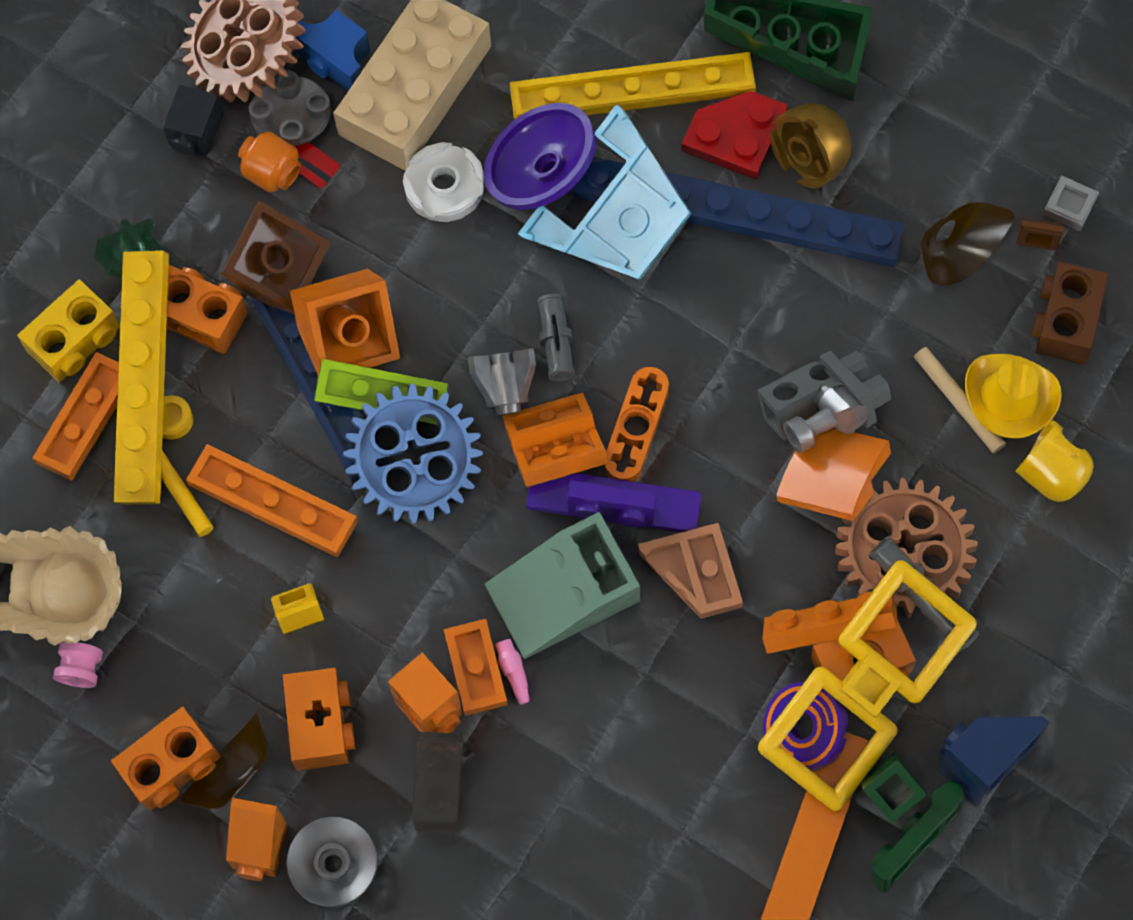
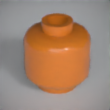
(269, 162)

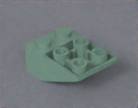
(564, 586)

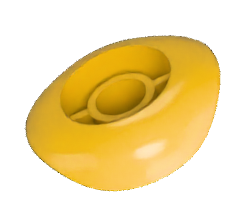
(1011, 394)

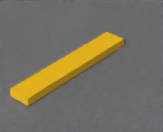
(639, 85)

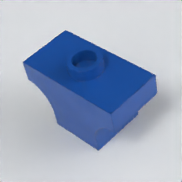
(334, 48)

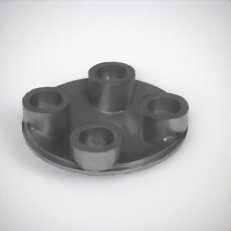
(292, 110)

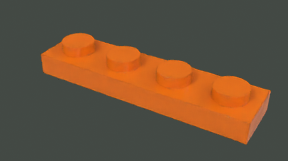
(272, 500)

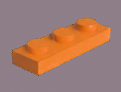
(80, 419)
(820, 623)

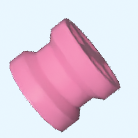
(77, 665)

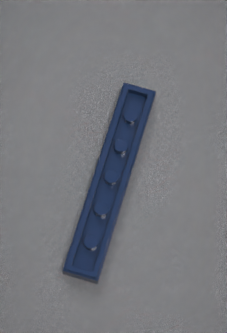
(333, 419)

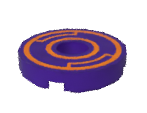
(828, 732)

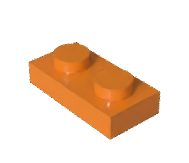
(475, 667)

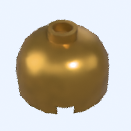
(812, 142)

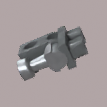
(825, 387)

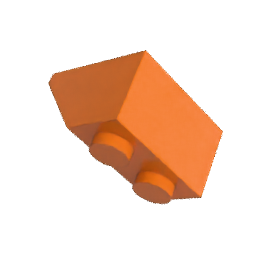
(347, 320)

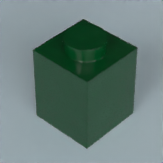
(893, 787)

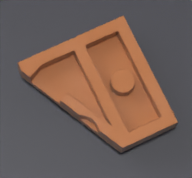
(696, 569)

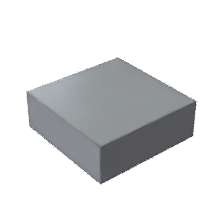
(1070, 203)

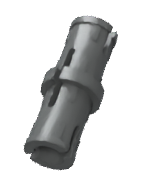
(551, 313)

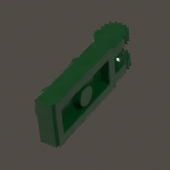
(919, 834)

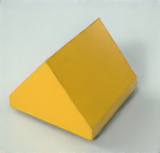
(297, 608)

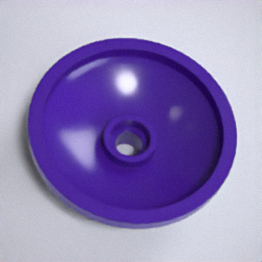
(540, 156)

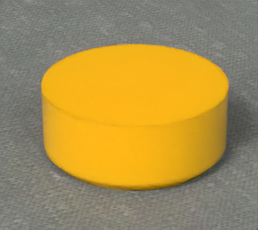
(176, 417)

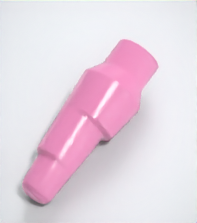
(512, 667)

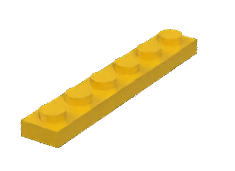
(141, 378)

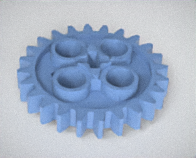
(401, 416)

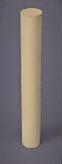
(956, 397)

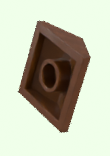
(274, 257)

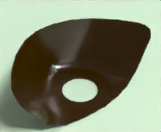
(974, 238)
(231, 769)

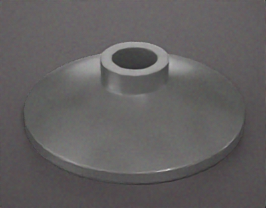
(325, 840)

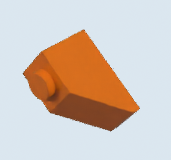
(255, 839)

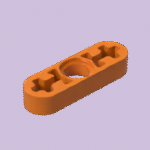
(635, 395)

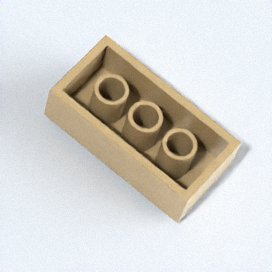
(412, 80)

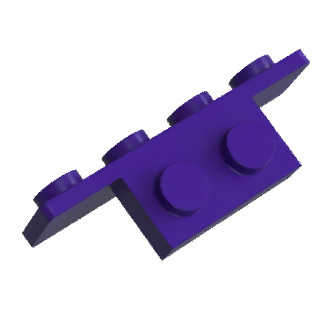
(618, 502)

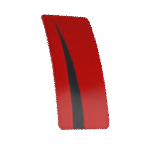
(316, 165)

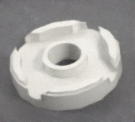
(449, 203)

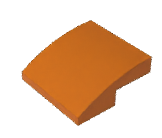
(554, 439)
(834, 474)

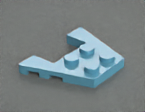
(630, 218)

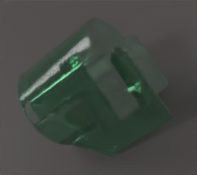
(128, 239)

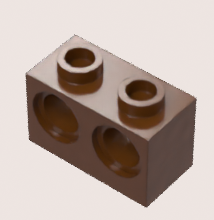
(1076, 314)

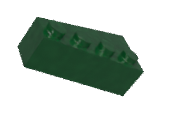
(807, 37)

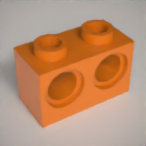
(191, 316)
(426, 697)
(160, 749)

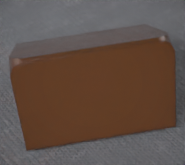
(1039, 233)

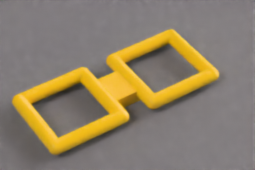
(867, 685)

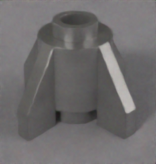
(504, 378)

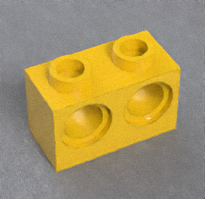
(61, 325)

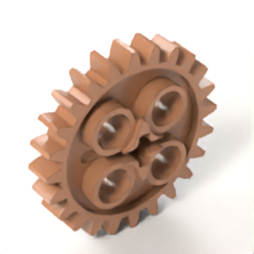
(242, 45)
(892, 513)

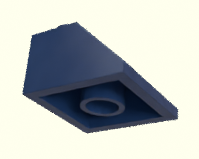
(988, 751)

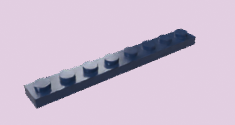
(768, 216)

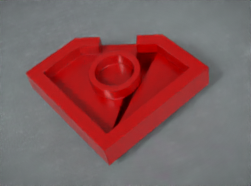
(734, 132)

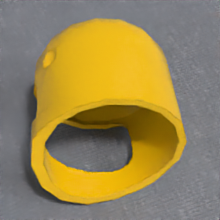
(1056, 465)

